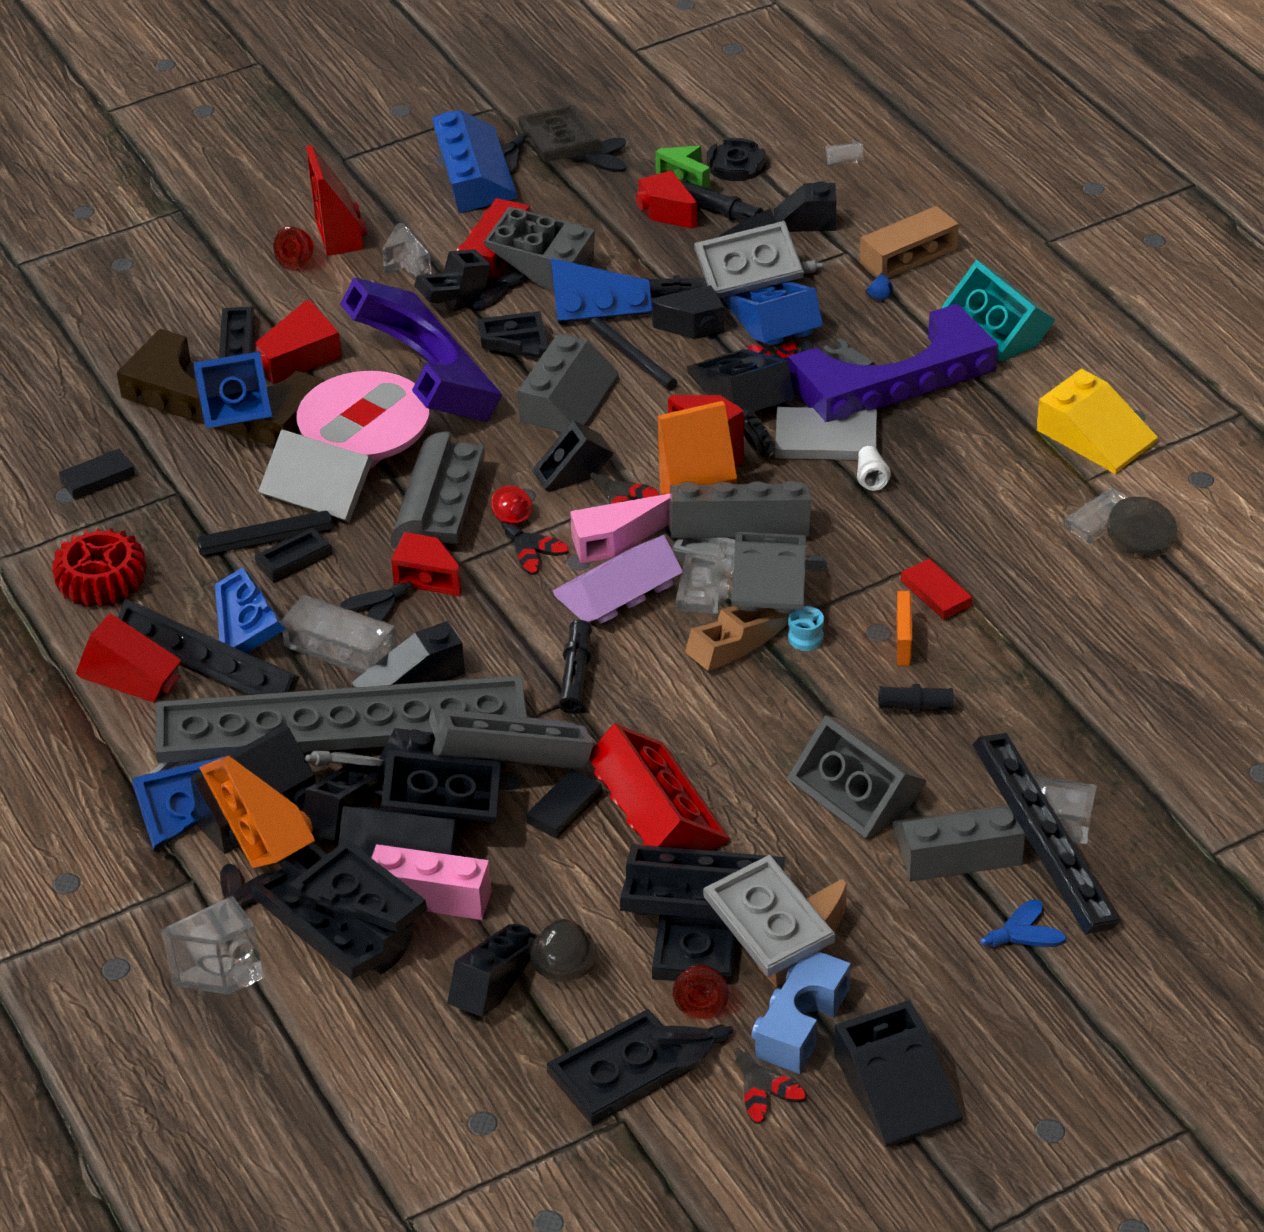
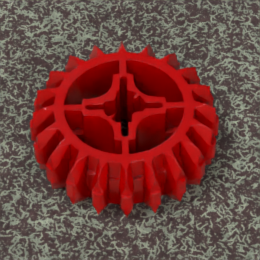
(99, 567)

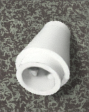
(872, 469)

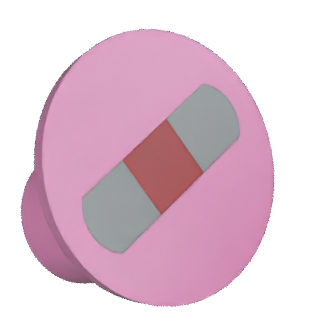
(364, 413)

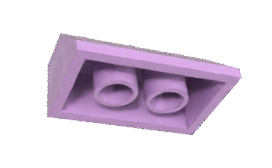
(621, 581)

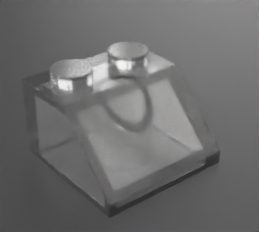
(214, 949)

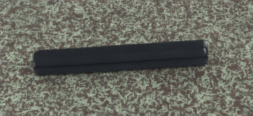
(262, 533)

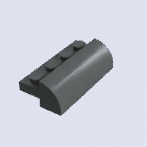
(439, 489)
(510, 739)

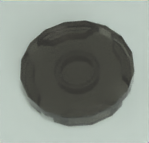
(1141, 526)

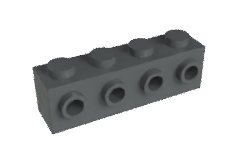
(733, 508)

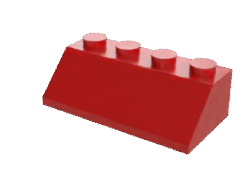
(654, 792)

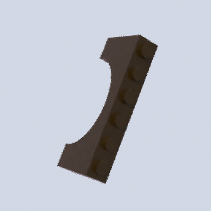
(158, 380)

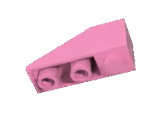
(616, 527)

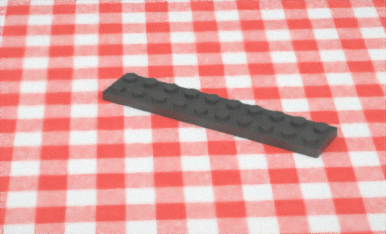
(323, 717)

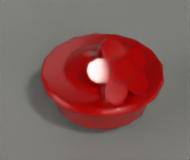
(511, 505)

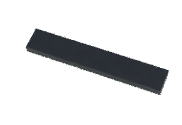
(208, 653)
(1046, 833)

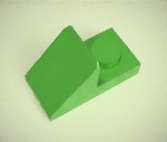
(685, 164)

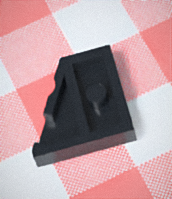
(514, 334)

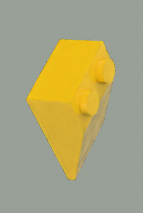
(1094, 422)

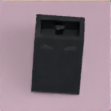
(896, 1073)

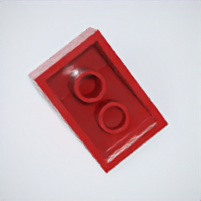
(334, 211)

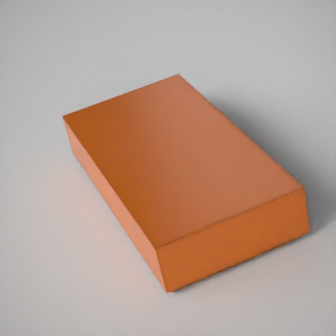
(904, 628)

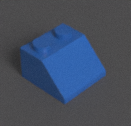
(232, 390)

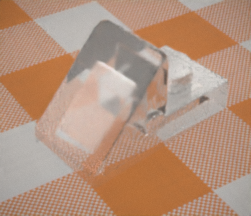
(405, 251)

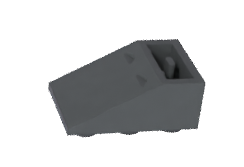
(533, 239)
(769, 571)

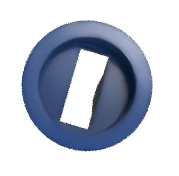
(880, 288)

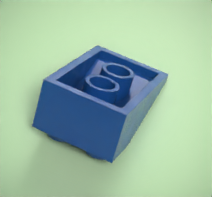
(777, 311)

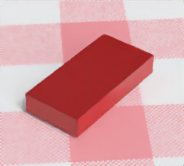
(936, 589)

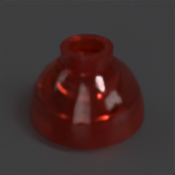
(293, 247)
(700, 992)

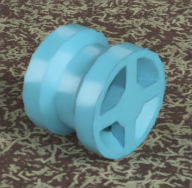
(806, 628)

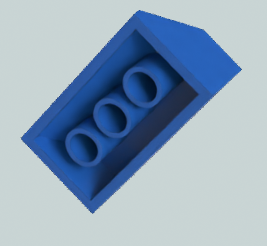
(472, 160)

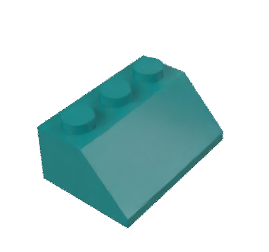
(1001, 310)

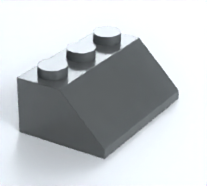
(566, 385)
(855, 777)
(960, 842)

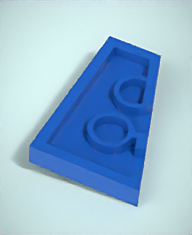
(593, 292)
(244, 612)
(167, 802)

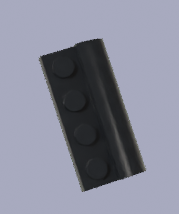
(674, 879)
(340, 938)

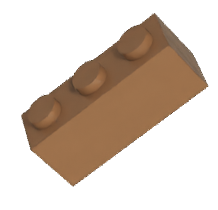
(909, 242)

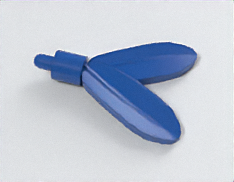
(1020, 929)

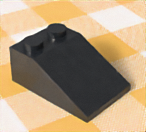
(745, 379)

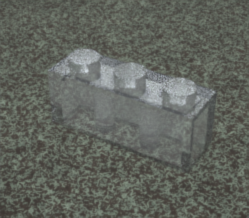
(337, 634)

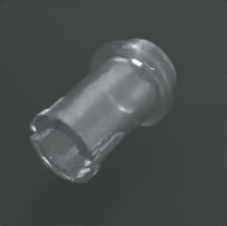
(844, 153)

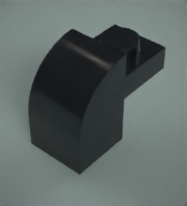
(460, 283)

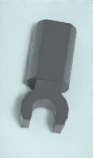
(846, 354)

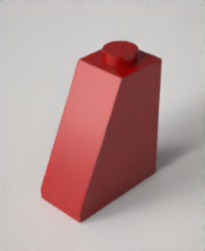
(298, 343)
(128, 661)

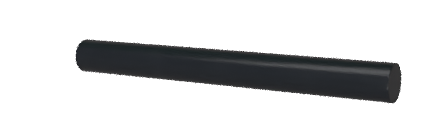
(633, 353)

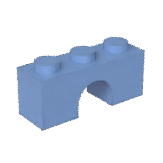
(811, 985)

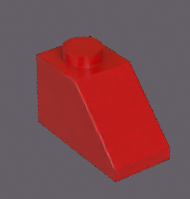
(666, 200)
(426, 565)

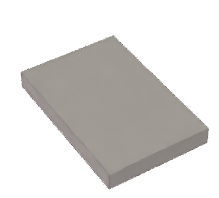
(749, 259)
(806, 435)
(315, 475)
(769, 915)

